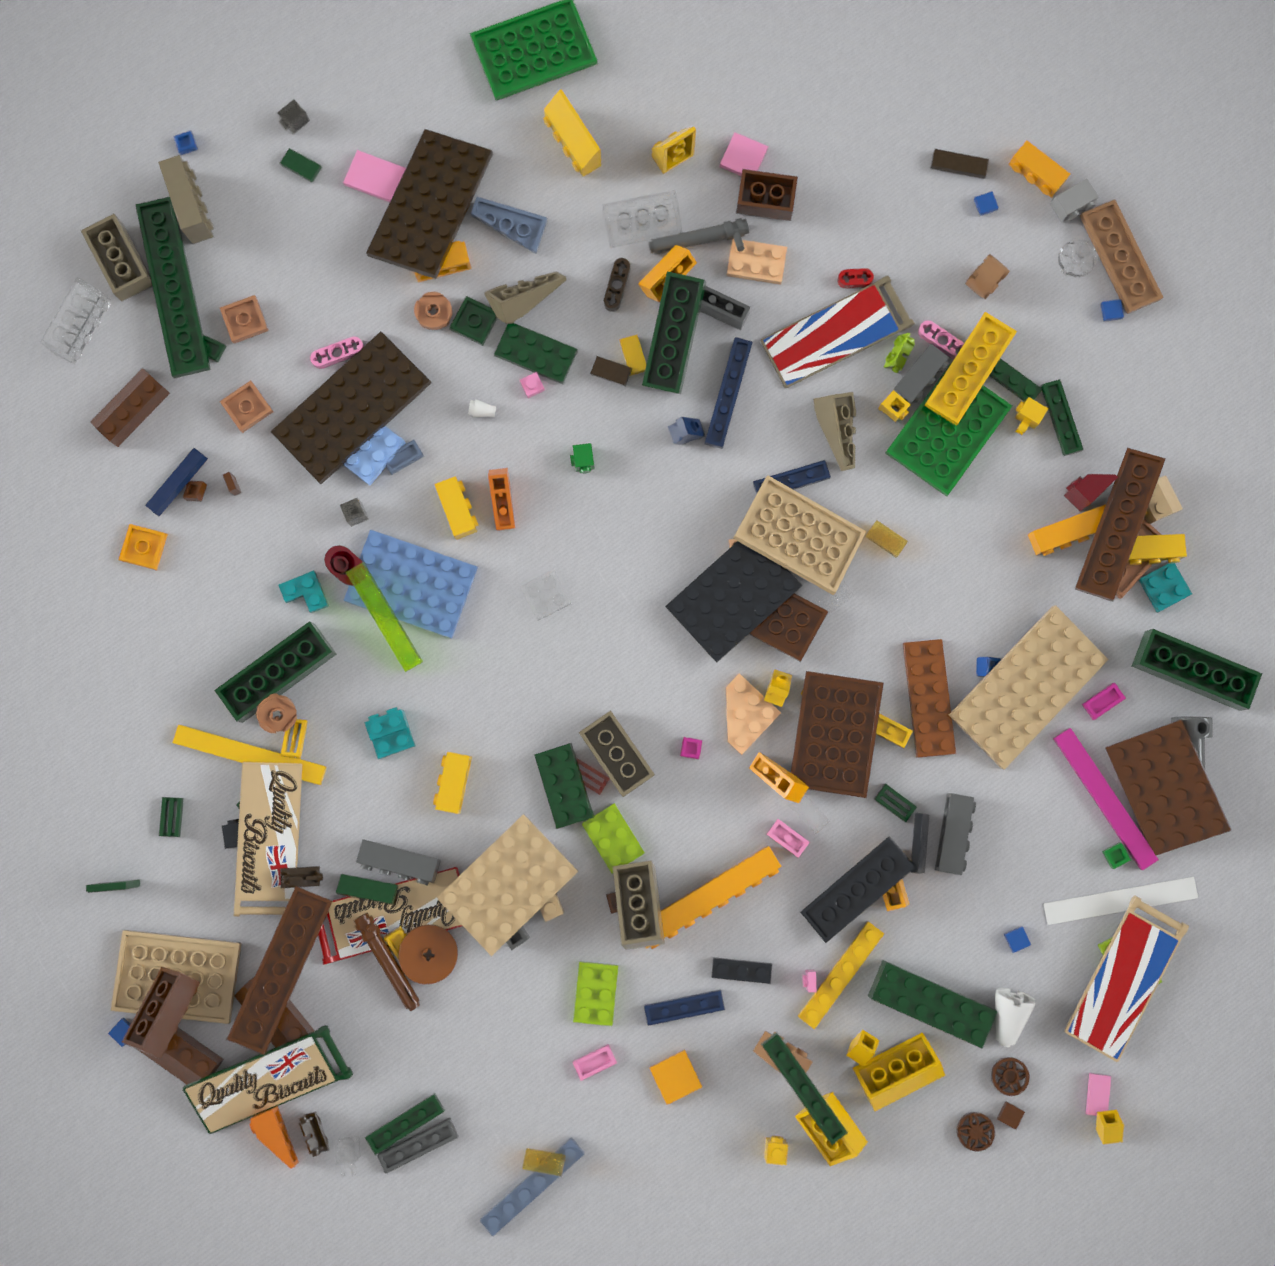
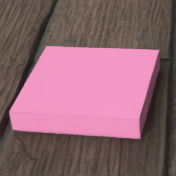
(743, 154)

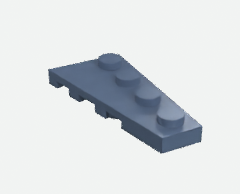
(513, 223)

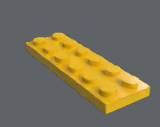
(970, 368)

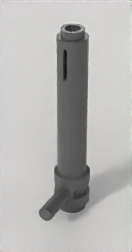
(727, 230)

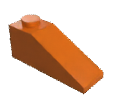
(501, 498)
(273, 1134)

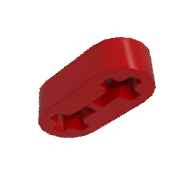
(858, 281)

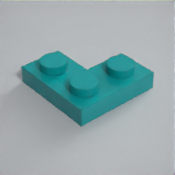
(307, 587)

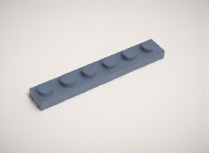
(527, 1191)

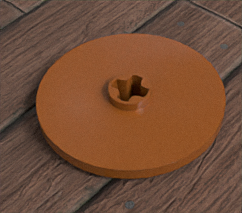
(420, 940)

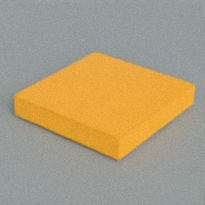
(143, 547)
(675, 1077)

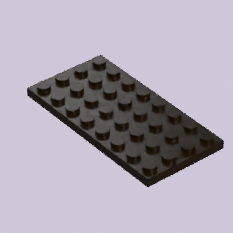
(429, 203)
(350, 407)

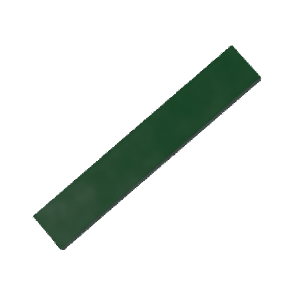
(804, 1088)

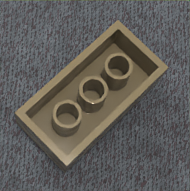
(186, 199)
(117, 257)
(616, 753)
(638, 905)

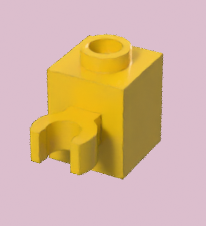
(1030, 414)

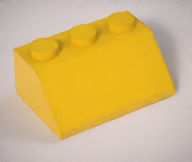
(846, 1147)

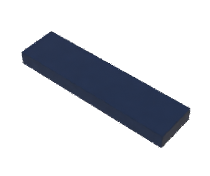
(800, 476)
(176, 482)
(684, 1007)

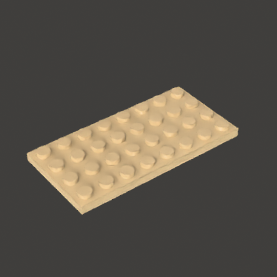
(1028, 687)

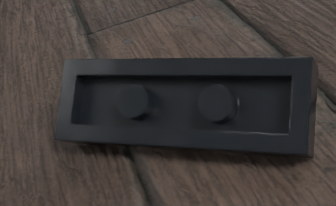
(741, 970)

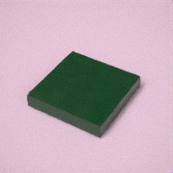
(474, 321)
(111, 886)

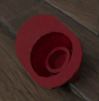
(339, 561)

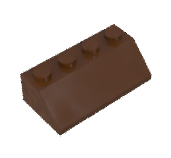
(129, 407)
(161, 1012)
(291, 1024)
(187, 1058)

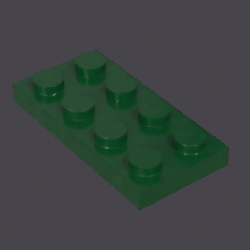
(536, 352)
(564, 785)

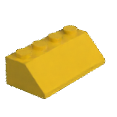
(572, 134)
(899, 1071)

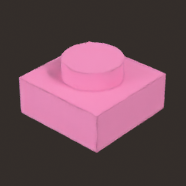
(532, 385)
(809, 981)

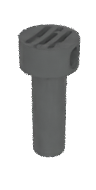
(1198, 730)

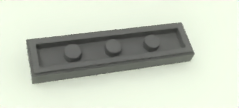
(417, 1146)

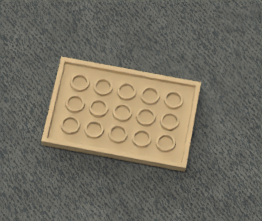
(799, 535)
(507, 884)
(205, 960)

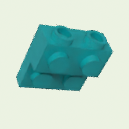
(389, 733)

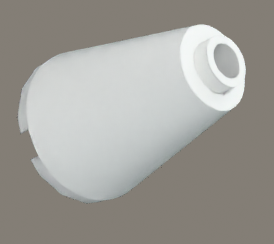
(1011, 1015)

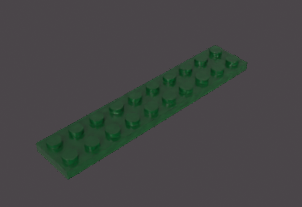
(172, 288)

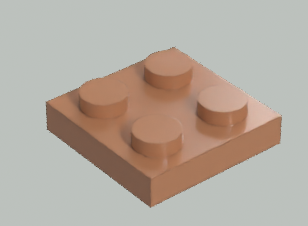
(244, 319)
(246, 406)

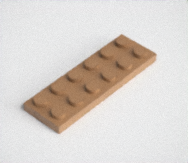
(1121, 256)

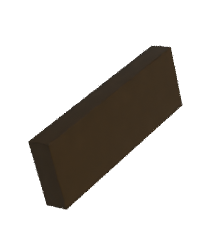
(959, 163)

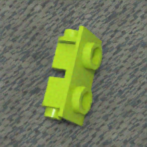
(902, 345)

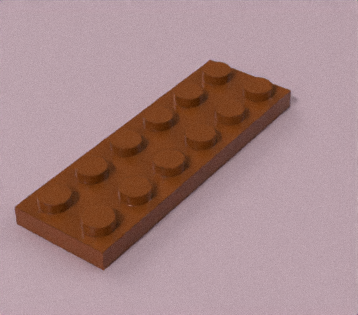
(929, 698)

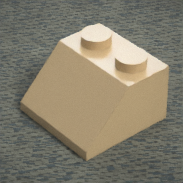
(1163, 501)

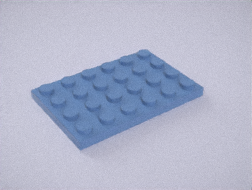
(417, 583)

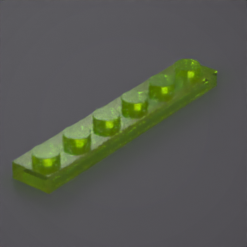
(384, 617)

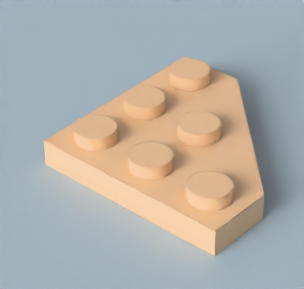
(746, 713)

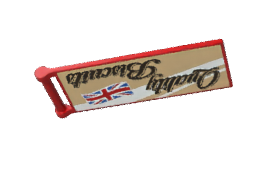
(412, 907)

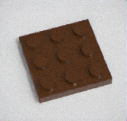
(791, 626)

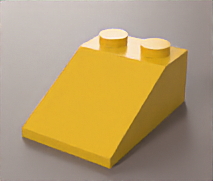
(674, 149)

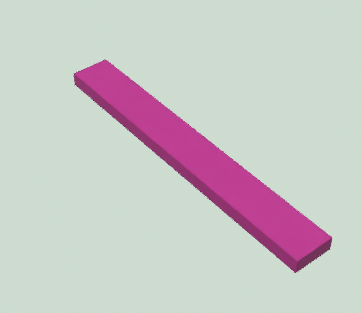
(1105, 798)

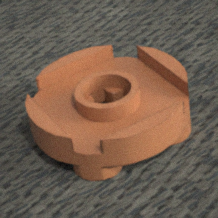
(425, 304)
(276, 703)

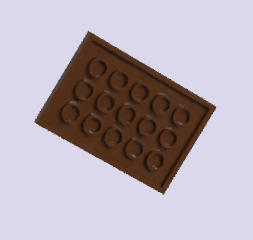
(836, 733)
(1168, 788)

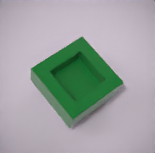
(1116, 855)

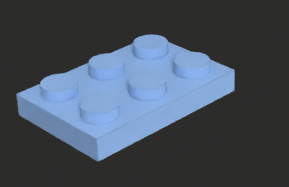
(374, 455)

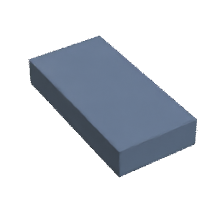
(404, 457)

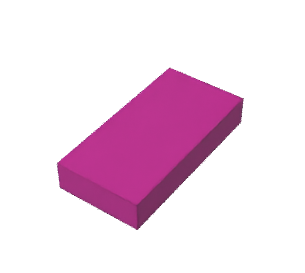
(1103, 701)

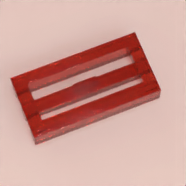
(606, 779)

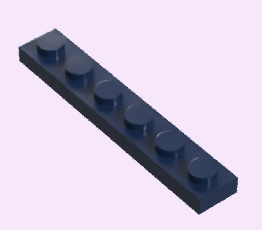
(728, 392)

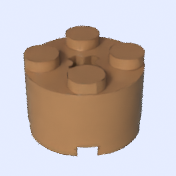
(987, 276)

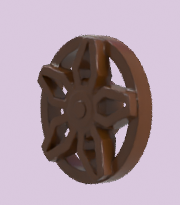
(1010, 1076)
(975, 1131)

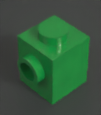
(582, 458)

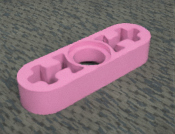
(941, 332)
(334, 360)

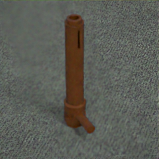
(372, 936)

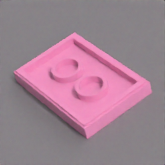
(373, 176)

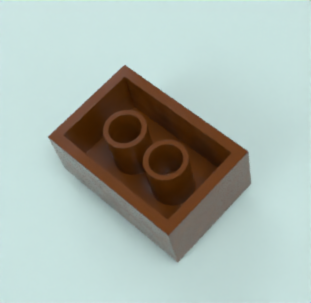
(766, 194)

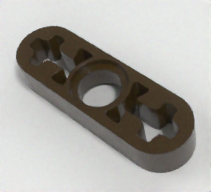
(608, 294)

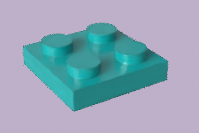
(1165, 586)

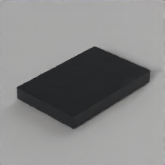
(919, 844)

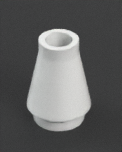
(481, 409)

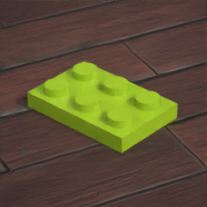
(613, 837)
(595, 993)

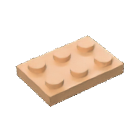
(757, 262)

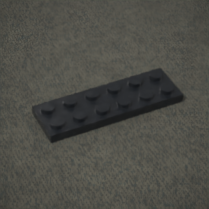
(857, 889)

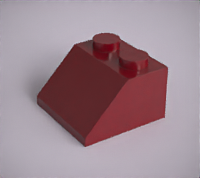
(1087, 489)

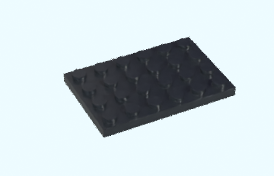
(732, 599)

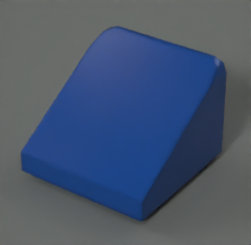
(985, 665)

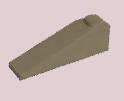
(518, 300)
(836, 419)

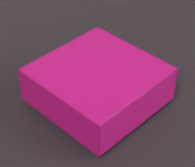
(691, 748)

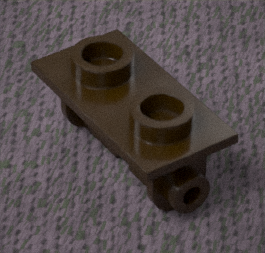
(300, 877)
(311, 1125)

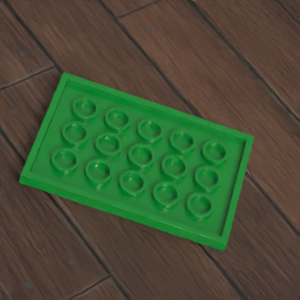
(533, 48)
(941, 450)

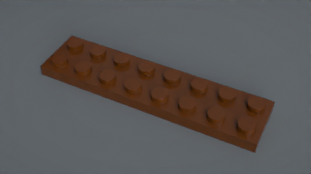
(1120, 524)
(279, 970)

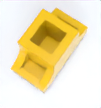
(778, 688)

